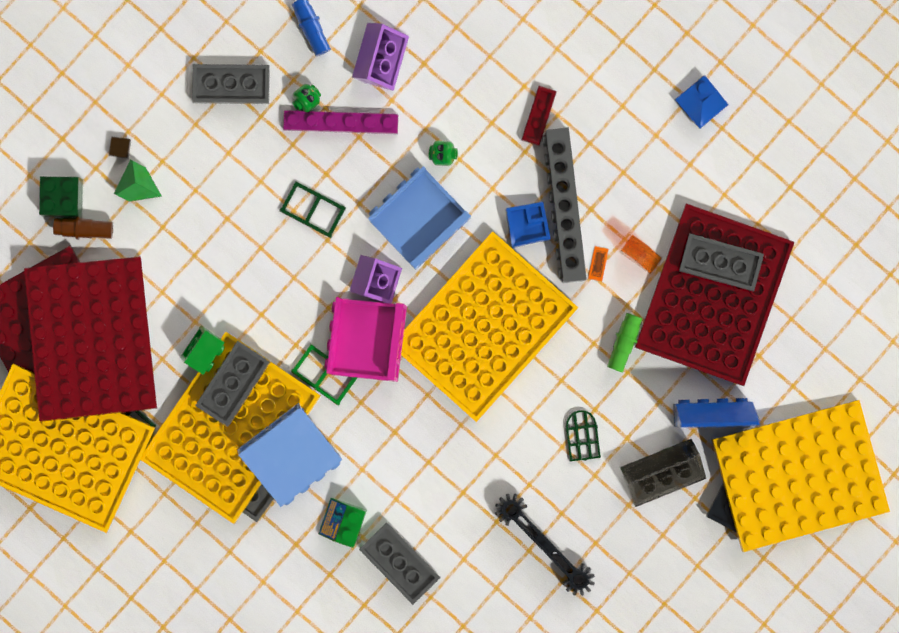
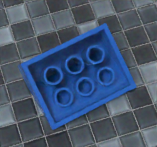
(715, 414)

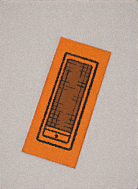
(598, 263)

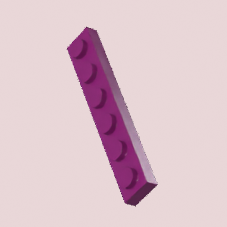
(341, 122)

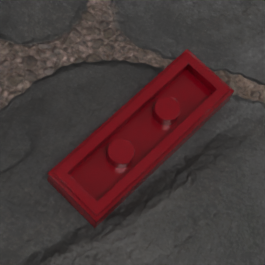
(538, 115)

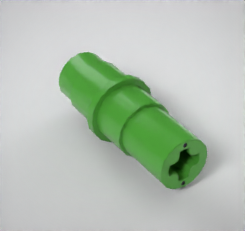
(624, 342)

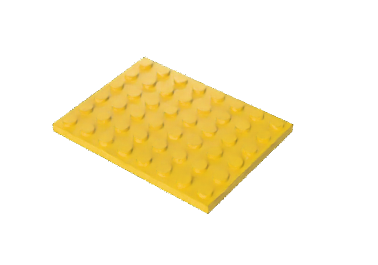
(485, 326)
(203, 452)
(67, 463)
(800, 475)

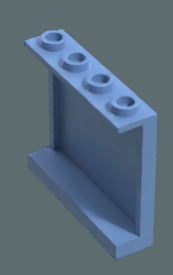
(418, 217)
(289, 455)

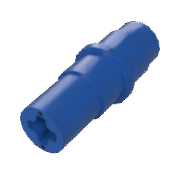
(311, 27)

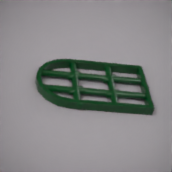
(589, 442)

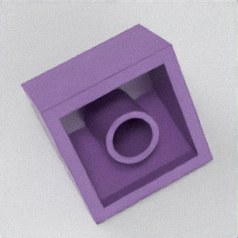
(375, 279)

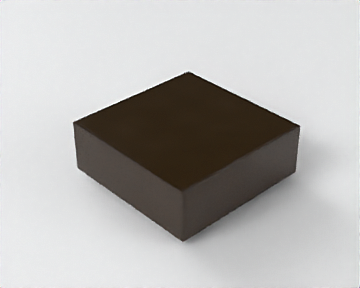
(120, 147)

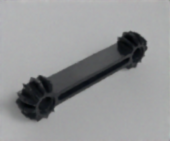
(545, 545)

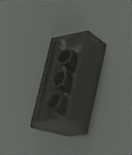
(663, 472)

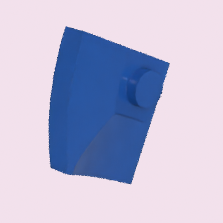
(701, 102)
(527, 224)

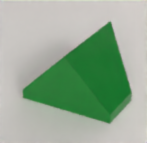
(136, 184)

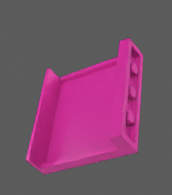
(366, 339)

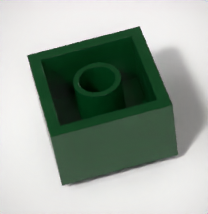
(61, 196)

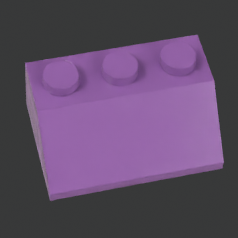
(380, 56)

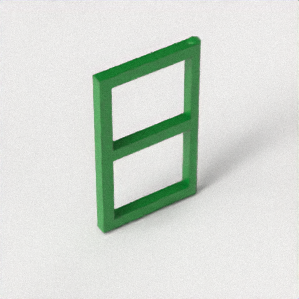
(316, 386)

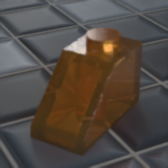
(640, 254)

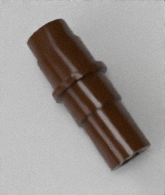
(82, 228)

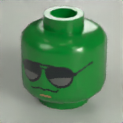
(306, 98)
(443, 153)

